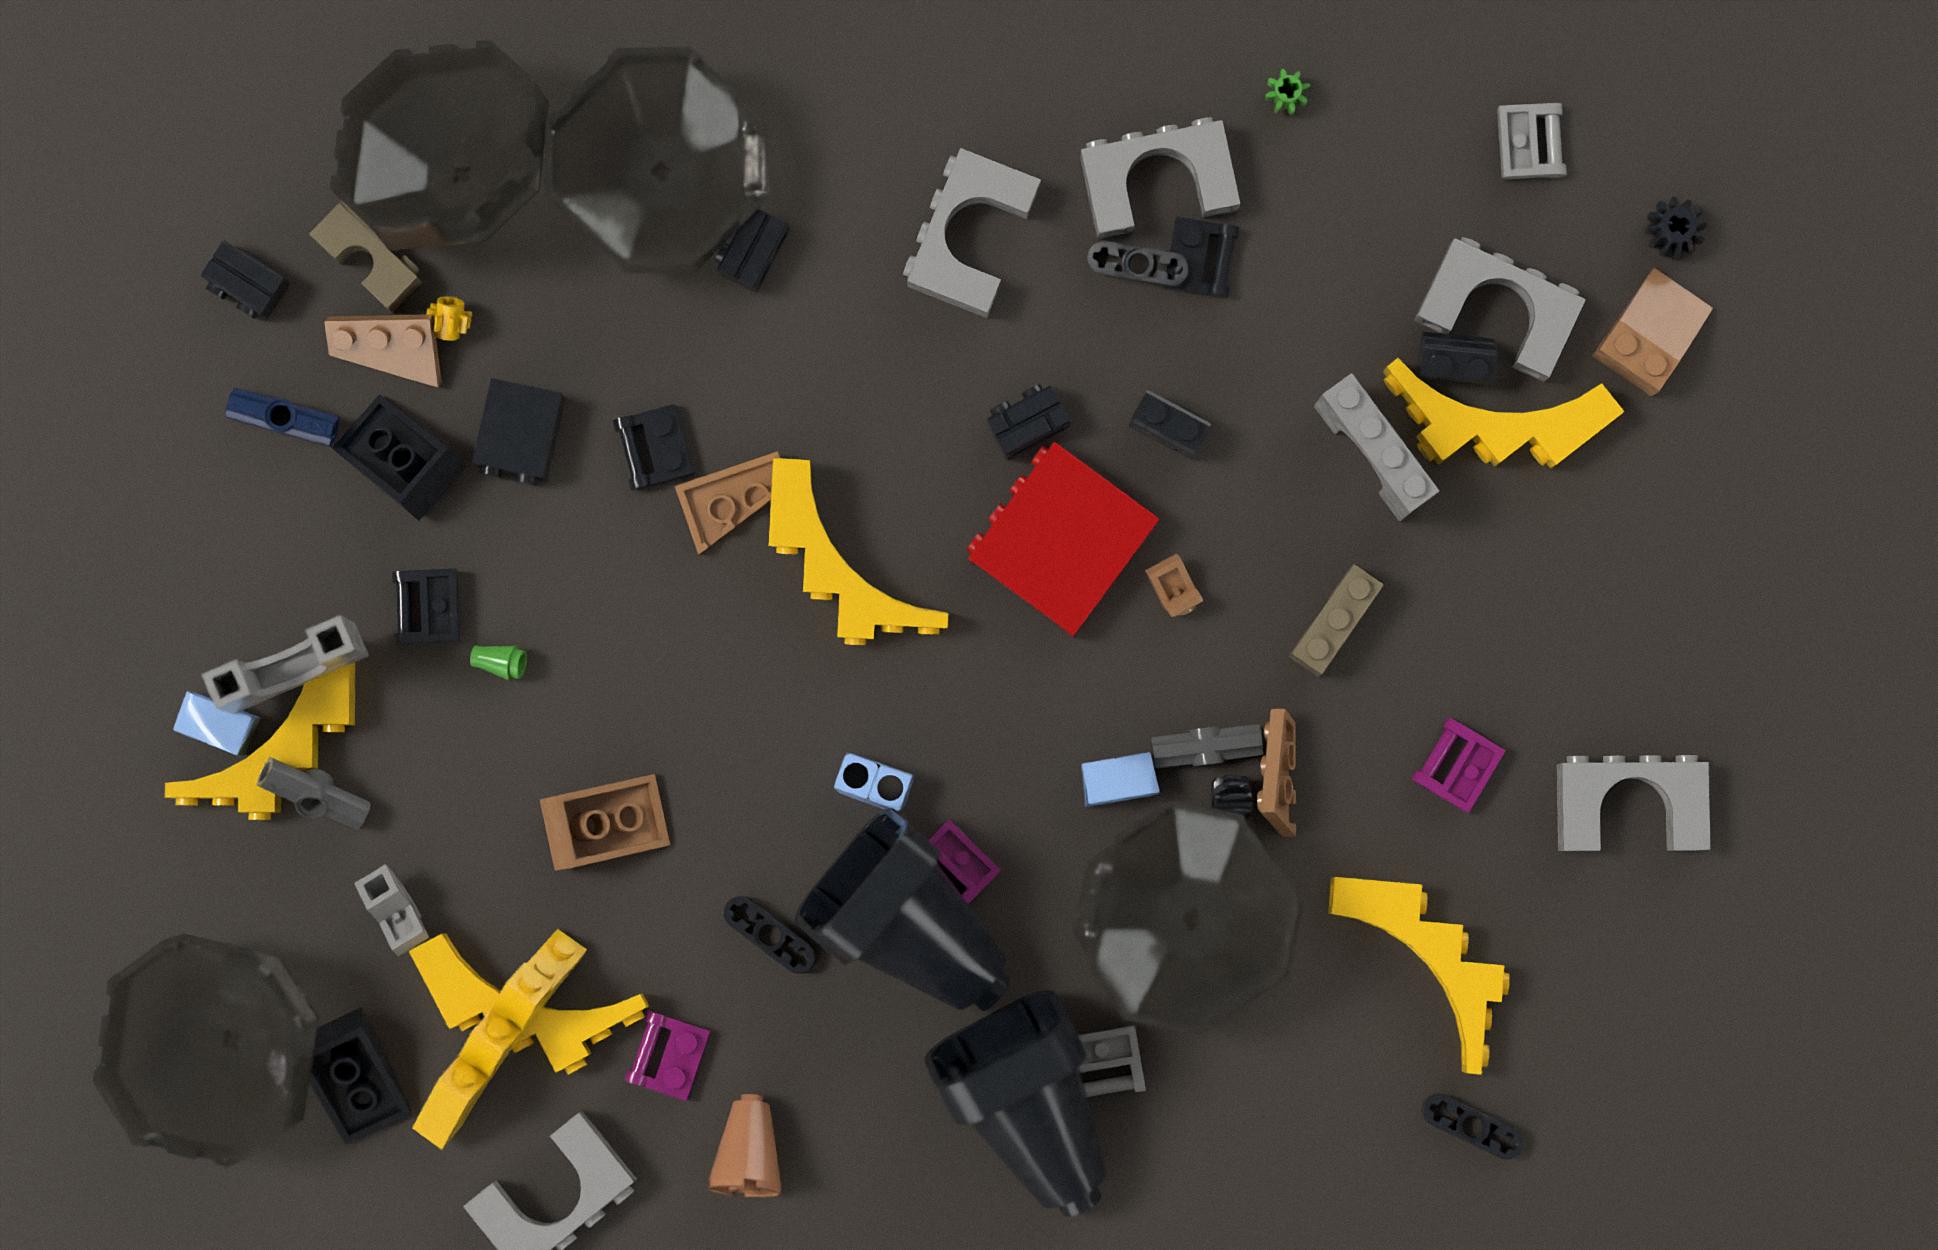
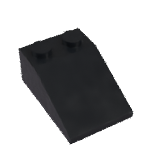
(399, 457)
(355, 1077)

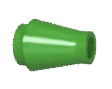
(502, 661)

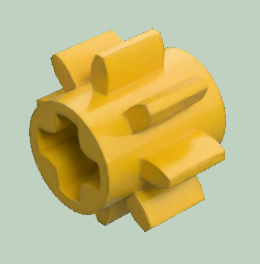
(449, 318)

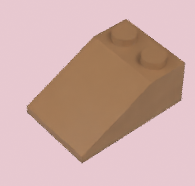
(1653, 332)
(604, 822)

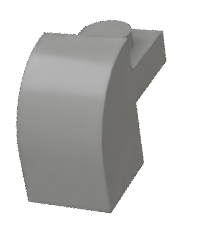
(393, 909)

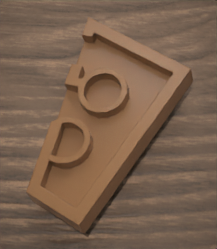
(387, 343)
(725, 498)
(1275, 767)

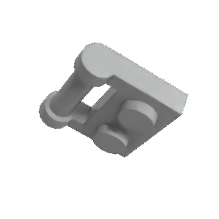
(1520, 142)
(1110, 1050)

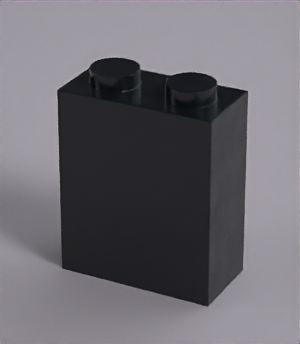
(518, 431)

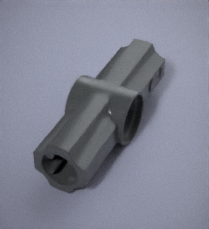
(1206, 746)
(313, 793)

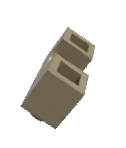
(390, 279)
(1336, 620)

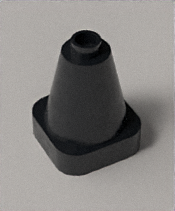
(904, 917)
(1026, 1097)

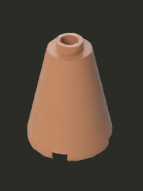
(747, 1152)

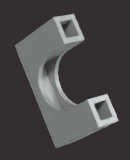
(1199, 147)
(969, 182)
(1550, 307)
(1403, 480)
(249, 683)
(1680, 784)
(601, 1178)

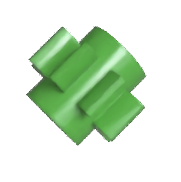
(1292, 83)

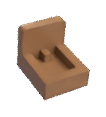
(1174, 586)

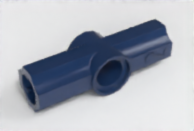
(261, 412)

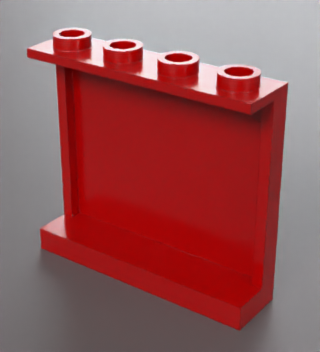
(1062, 538)

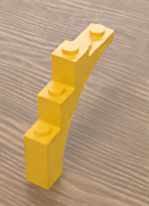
(1497, 435)
(861, 606)
(323, 702)
(1467, 985)
(465, 995)
(495, 1037)

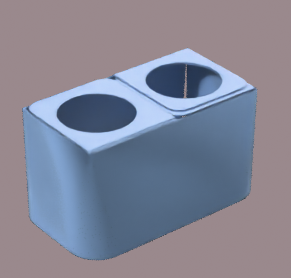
(215, 727)
(1119, 779)
(870, 788)

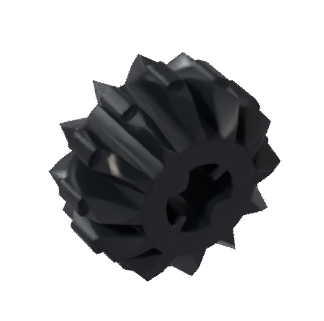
(1679, 240)
(1233, 795)

